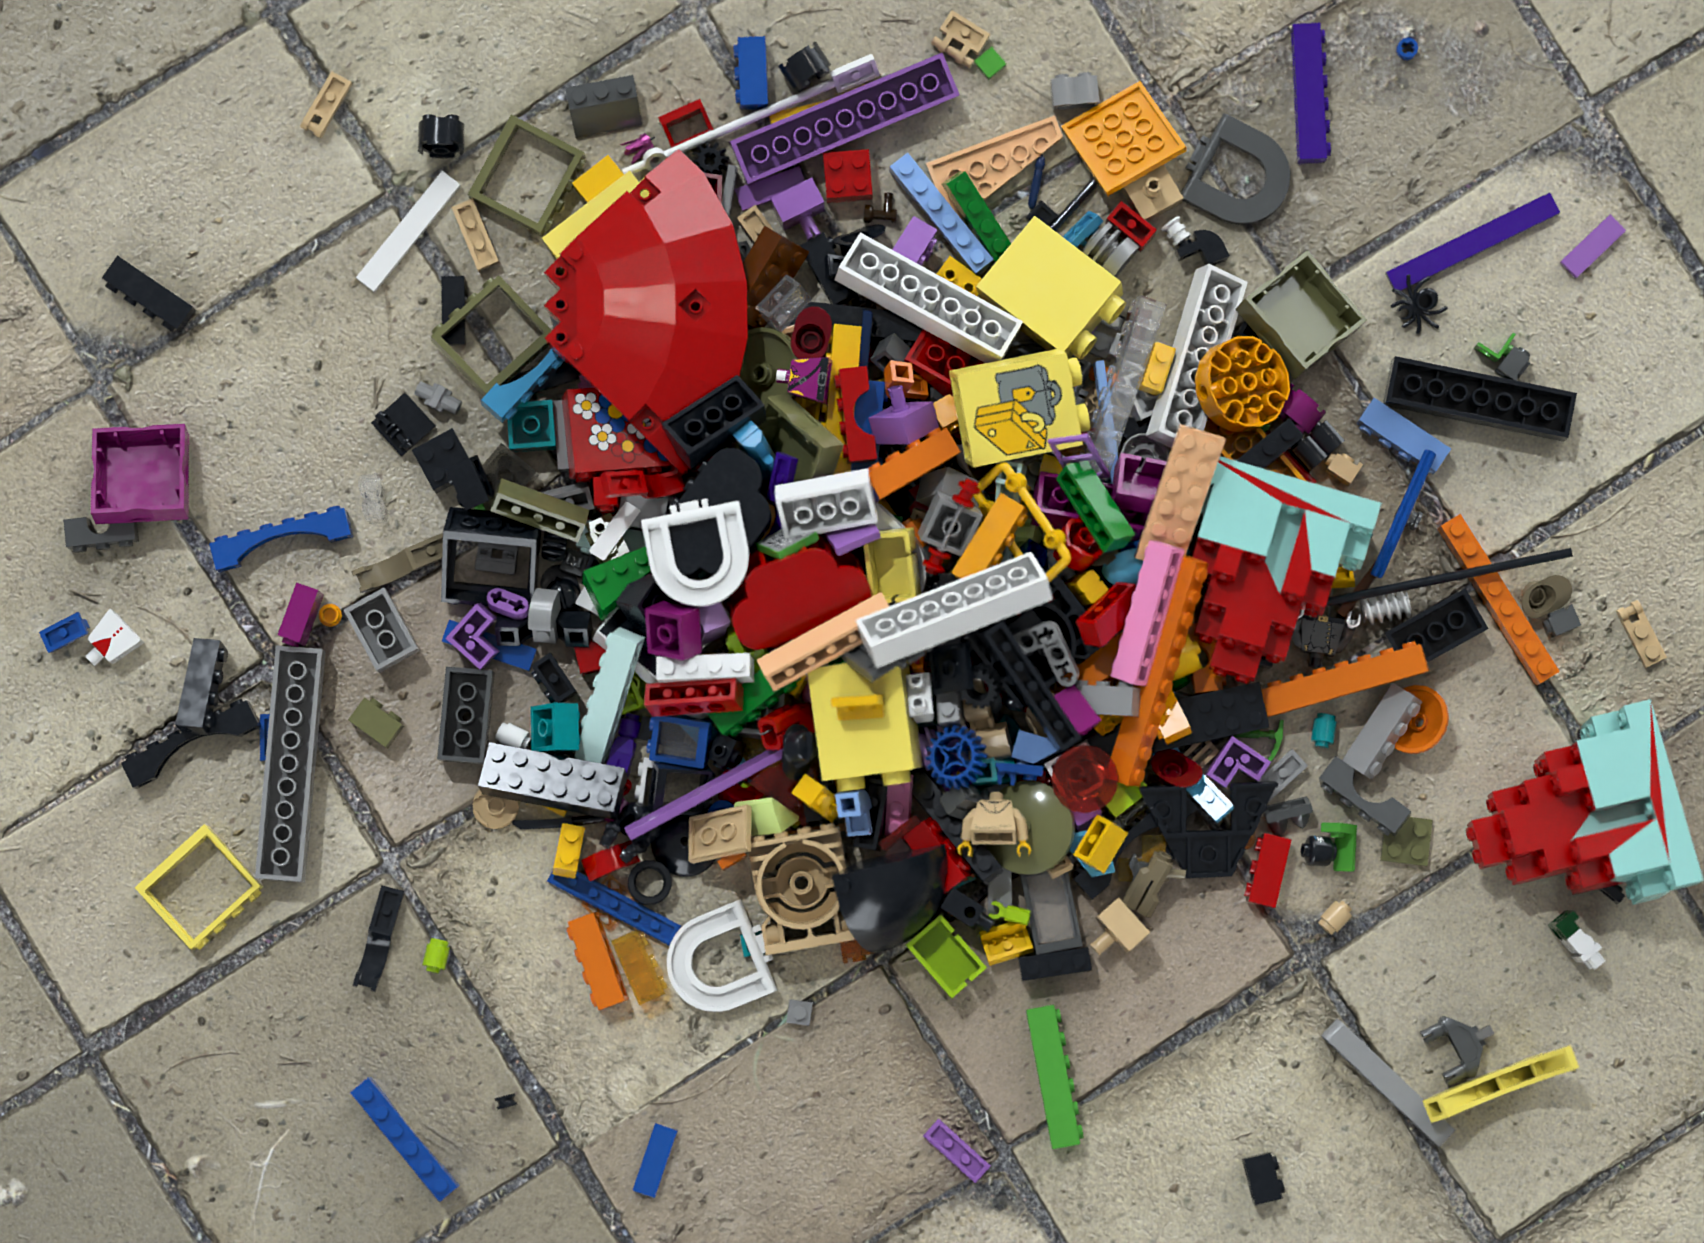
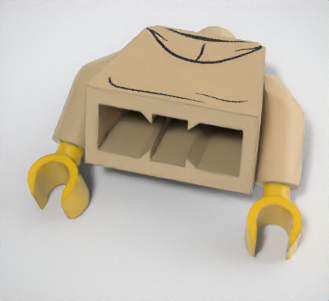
(994, 823)

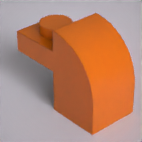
(902, 374)

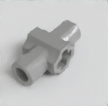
(438, 398)

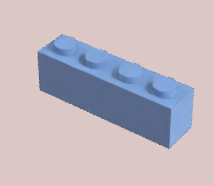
(1400, 434)

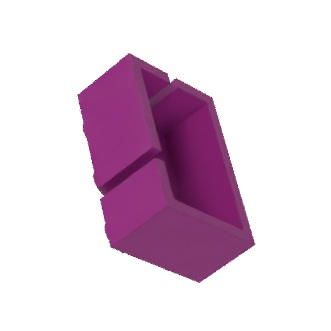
(1134, 489)

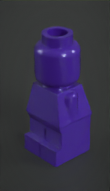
(624, 746)

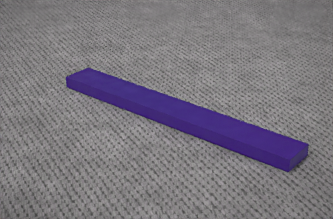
(1473, 242)

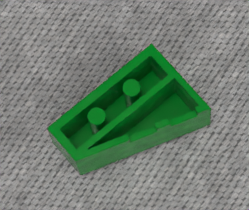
(610, 578)

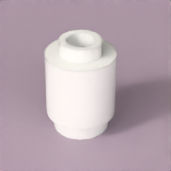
(513, 736)

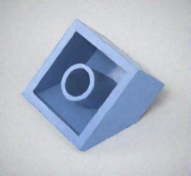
(1033, 749)

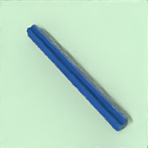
(1403, 513)

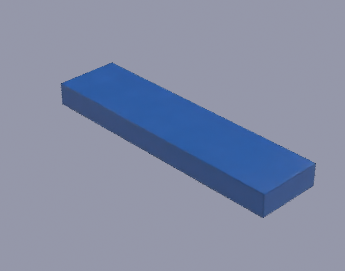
(517, 656)

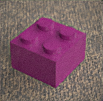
(673, 630)

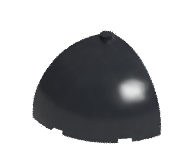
(891, 896)

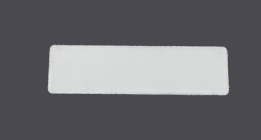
(614, 531)

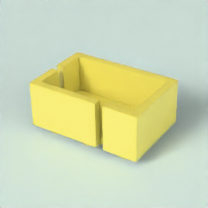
(893, 566)

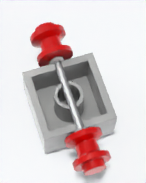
(950, 525)

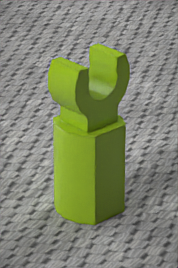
(1011, 913)

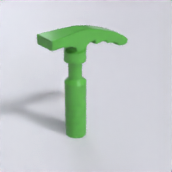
(1270, 734)

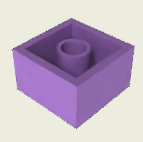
(799, 206)
(903, 420)

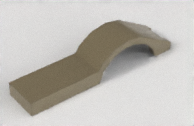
(401, 564)

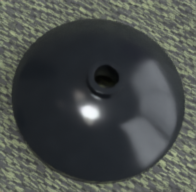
(671, 853)

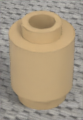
(1335, 917)

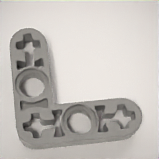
(1048, 644)

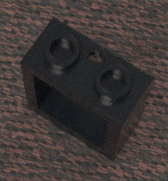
(658, 784)

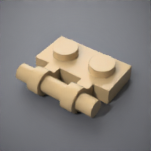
(965, 33)

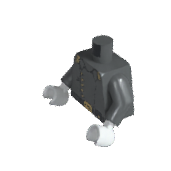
(1323, 636)

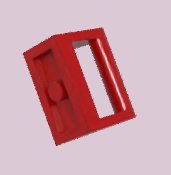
(682, 114)

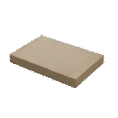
(719, 834)

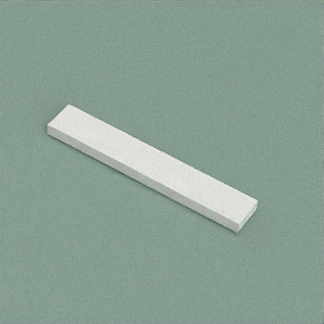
(408, 231)

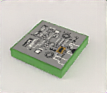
(779, 547)

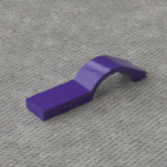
(782, 473)

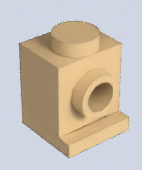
(1342, 468)

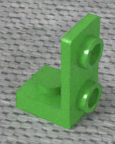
(1345, 842)

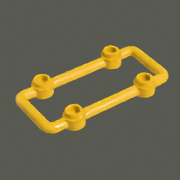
(1017, 483)

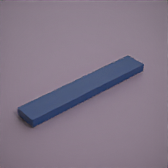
(618, 906)

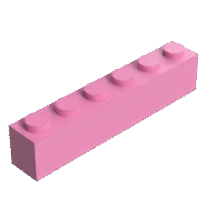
(1147, 613)

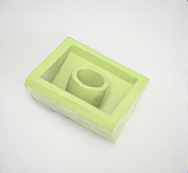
(769, 816)

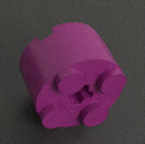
(1301, 410)

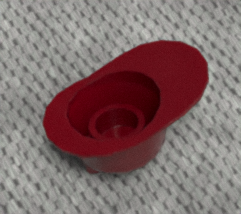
(811, 333)
(1176, 769)

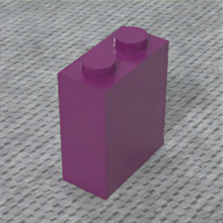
(300, 615)

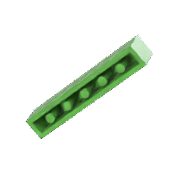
(1053, 1076)

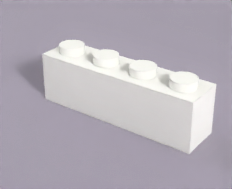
(706, 668)

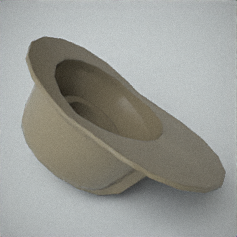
(1545, 596)

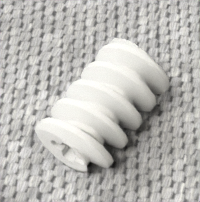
(1386, 607)

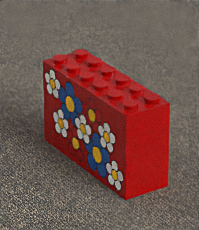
(604, 440)

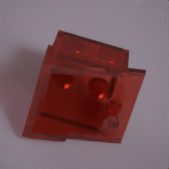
(776, 785)

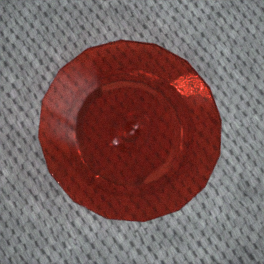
(1085, 779)

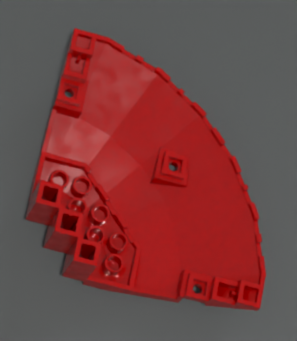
(631, 294)

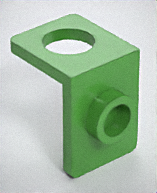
(1492, 355)

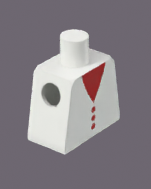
(112, 639)

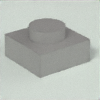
(799, 1012)

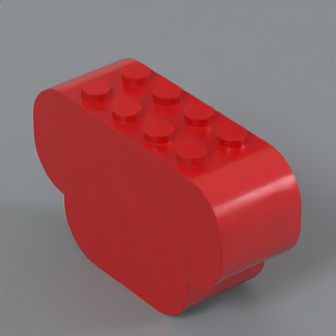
(795, 594)

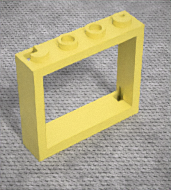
(177, 857)

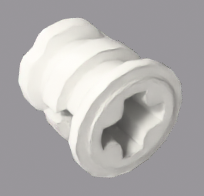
(1176, 231)

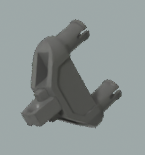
(1466, 1042)

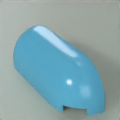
(1125, 567)

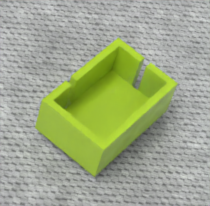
(945, 956)

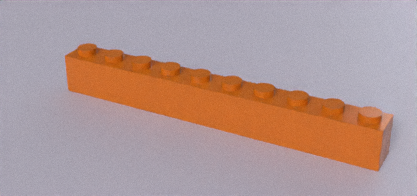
(1138, 733)

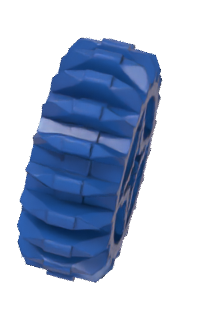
(944, 771)

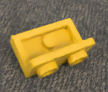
(1006, 942)

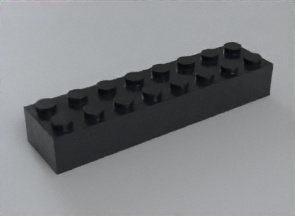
(1479, 399)

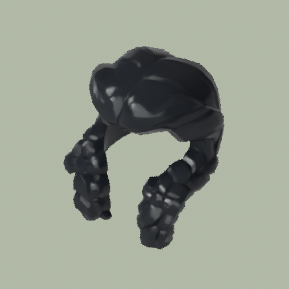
(627, 816)

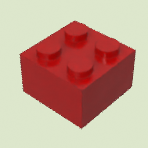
(847, 176)

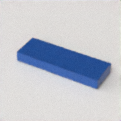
(655, 1160)

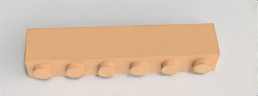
(818, 645)

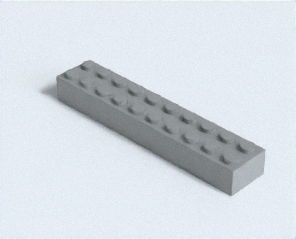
(290, 764)

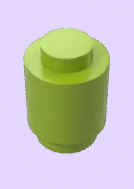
(436, 955)

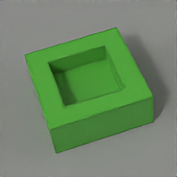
(990, 63)

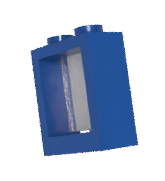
(680, 740)

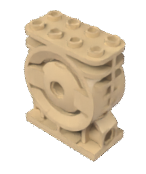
(764, 857)

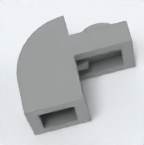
(543, 614)

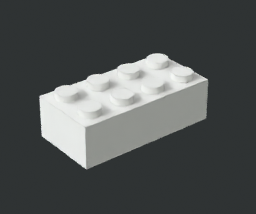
(826, 503)

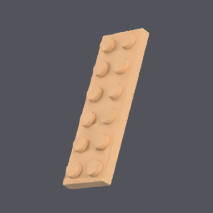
(1182, 489)

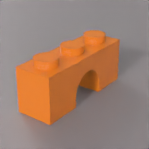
(1203, 679)

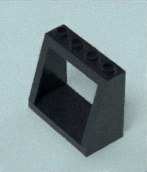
(487, 528)

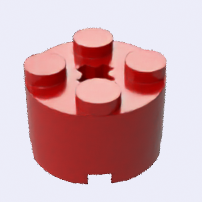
(1080, 544)

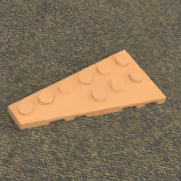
(997, 159)

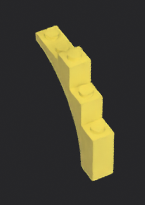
(1500, 1082)

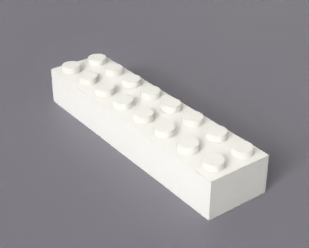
(928, 300)
(1205, 322)
(954, 609)

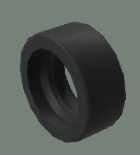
(667, 882)

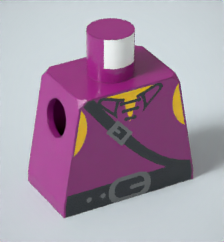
(808, 378)

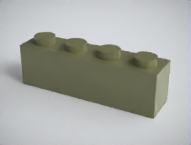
(539, 510)

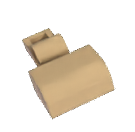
(994, 735)

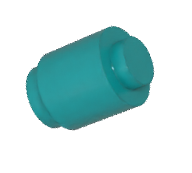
(1324, 730)

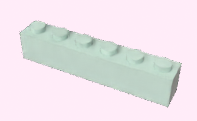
(609, 695)

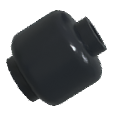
(1318, 851)

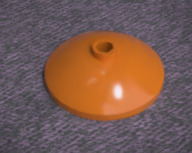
(1435, 722)

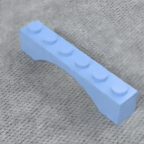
(940, 212)

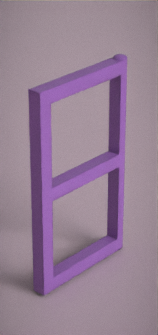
(1094, 455)

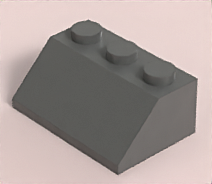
(604, 106)

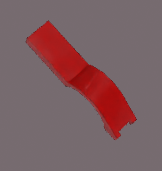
(637, 484)

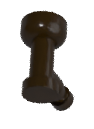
(887, 213)

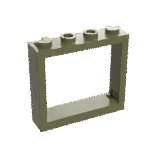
(493, 160)
(518, 363)

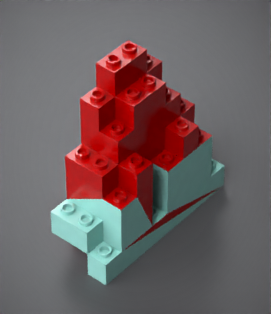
(1269, 555)
(1596, 813)

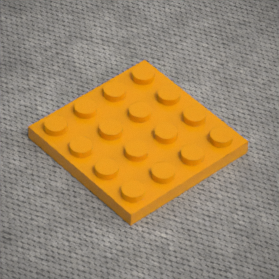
(1123, 138)

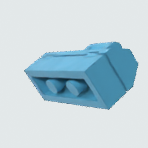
(756, 446)

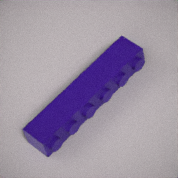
(1309, 93)

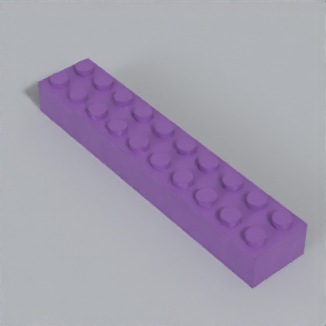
(844, 118)

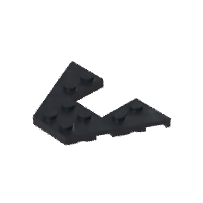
(1208, 851)

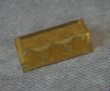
(639, 967)

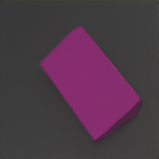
(1077, 709)

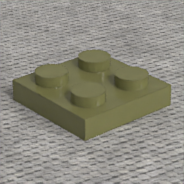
(1410, 844)

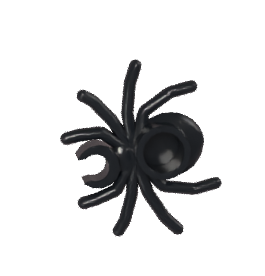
(1418, 304)

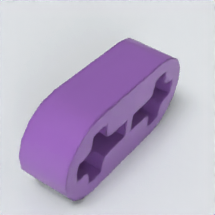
(507, 605)

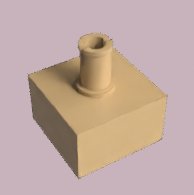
(1153, 194)
(1119, 927)

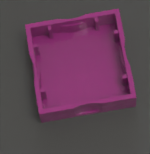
(140, 474)

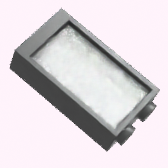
(1052, 912)

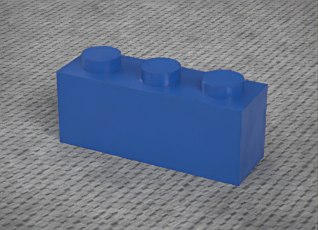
(751, 73)

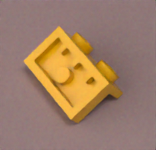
(859, 707)

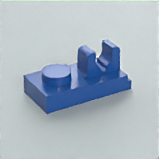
(64, 632)
(1028, 771)

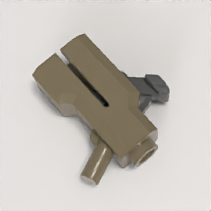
(1149, 879)

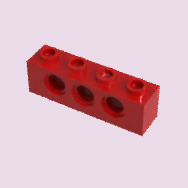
(694, 697)

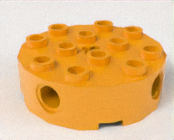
(1242, 384)

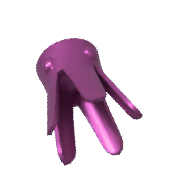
(643, 143)

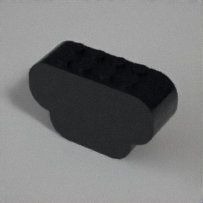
(722, 480)

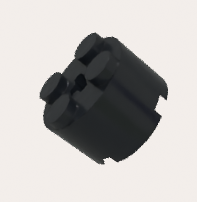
(805, 66)
(441, 136)

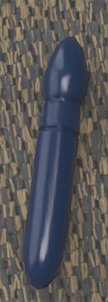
(1036, 181)

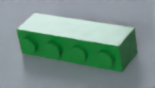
(977, 214)
(1095, 506)
(755, 699)

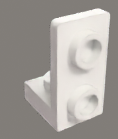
(643, 771)

